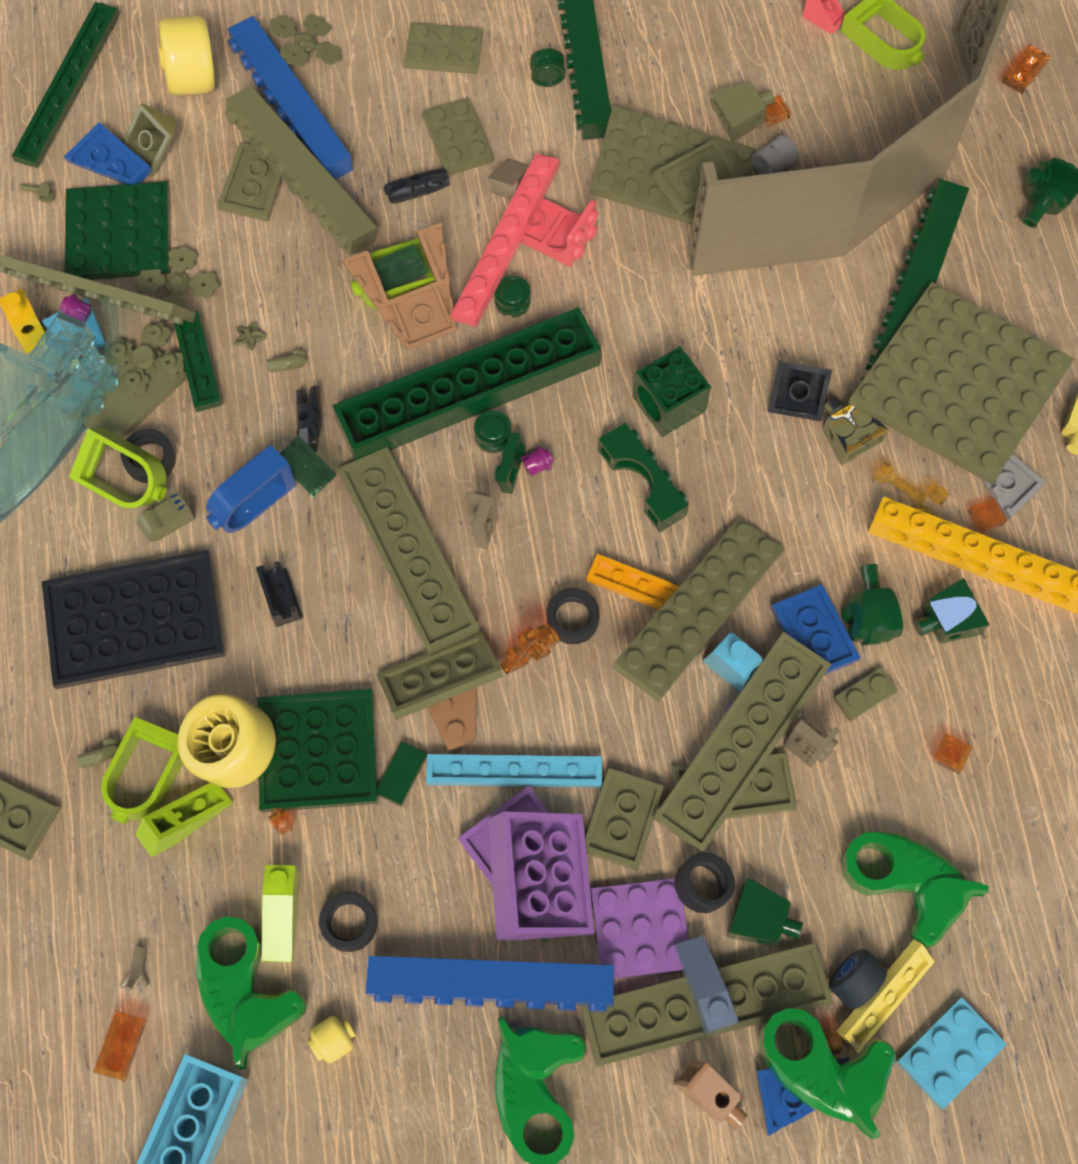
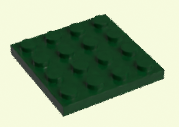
(117, 230)
(320, 751)

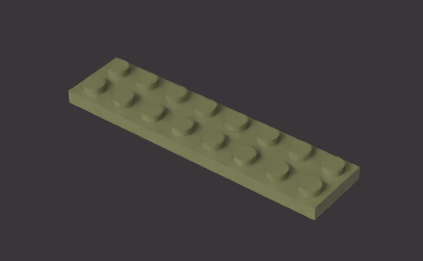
(95, 290)
(408, 551)
(698, 609)
(741, 742)
(667, 1016)

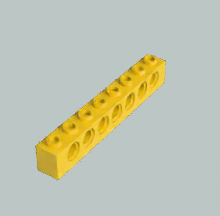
(976, 553)

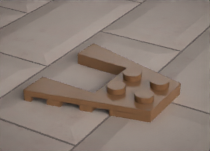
(419, 314)

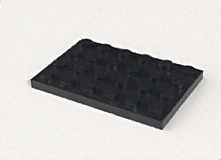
(132, 619)

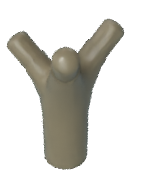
(136, 970)

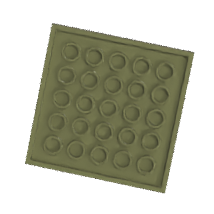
(961, 382)

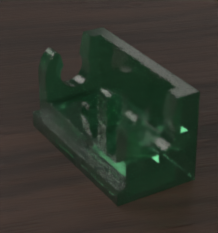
(401, 267)
(307, 466)

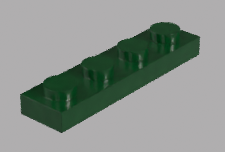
(198, 364)

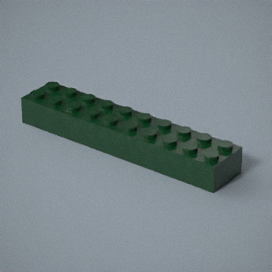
(468, 384)

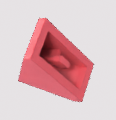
(824, 14)

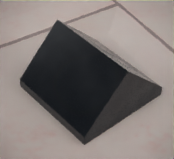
(799, 390)

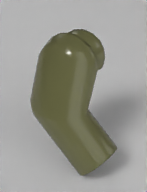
(296, 360)
(99, 755)

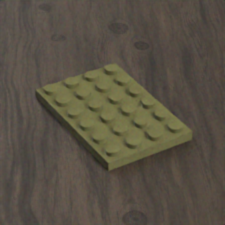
(640, 145)

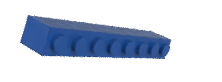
(288, 96)
(491, 981)

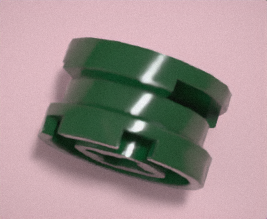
(547, 67)
(513, 296)
(491, 431)

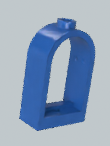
(250, 491)

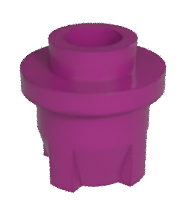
(75, 307)
(537, 461)

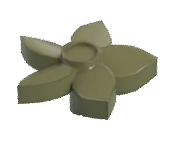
(249, 336)

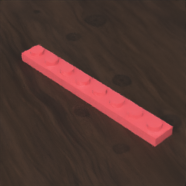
(505, 240)

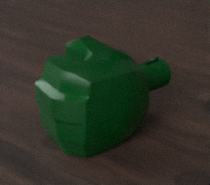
(1050, 189)
(873, 611)

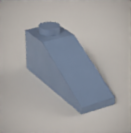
(706, 985)

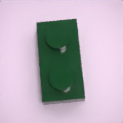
(508, 471)

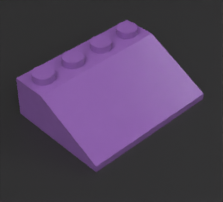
(539, 875)

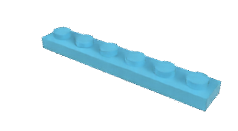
(514, 770)

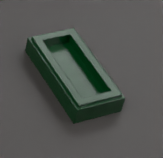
(401, 774)

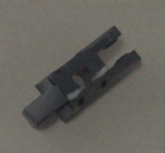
(416, 185)
(309, 416)

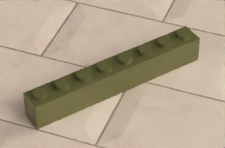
(300, 171)

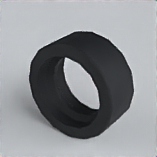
(145, 437)
(579, 596)
(690, 897)
(332, 905)

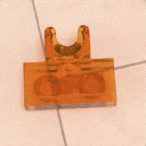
(531, 644)

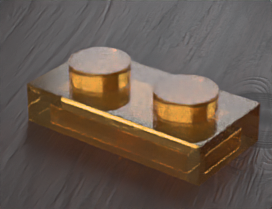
(1026, 69)
(120, 1046)

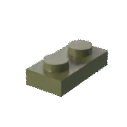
(865, 694)

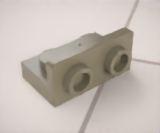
(482, 517)
(809, 744)

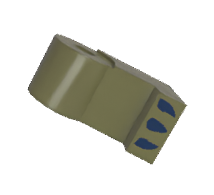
(165, 518)

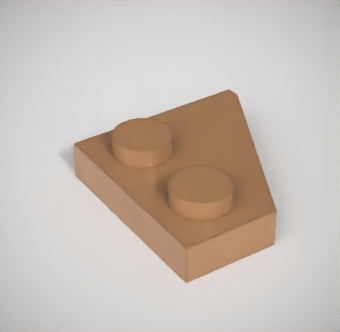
(456, 720)

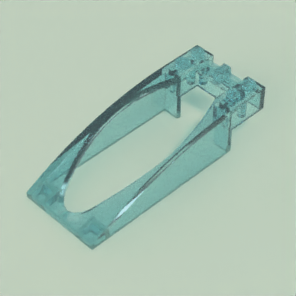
(44, 425)

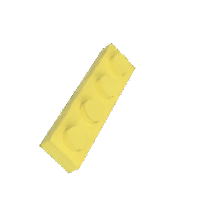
(899, 982)

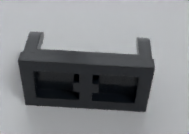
(279, 594)

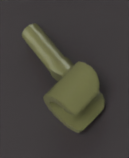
(43, 191)

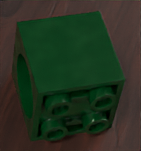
(671, 391)

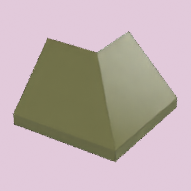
(150, 135)

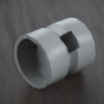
(776, 156)

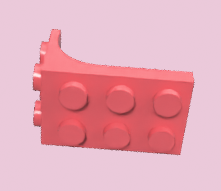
(561, 232)

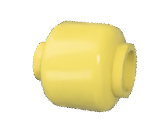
(331, 1039)

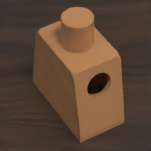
(702, 1085)

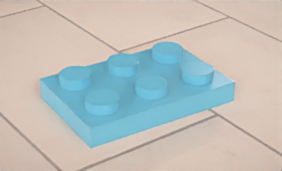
(951, 1053)

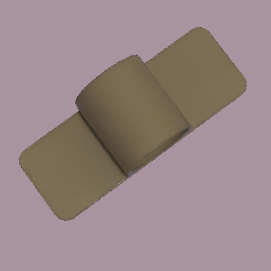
(507, 178)

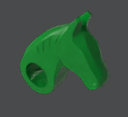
(914, 868)
(228, 994)
(522, 1065)
(838, 1091)

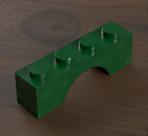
(624, 450)

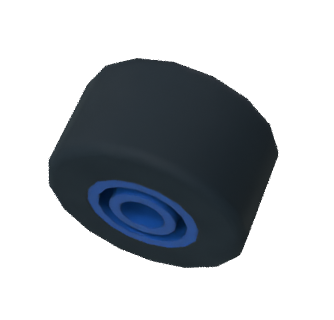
(858, 978)

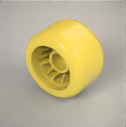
(186, 55)
(226, 741)

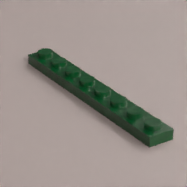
(65, 85)

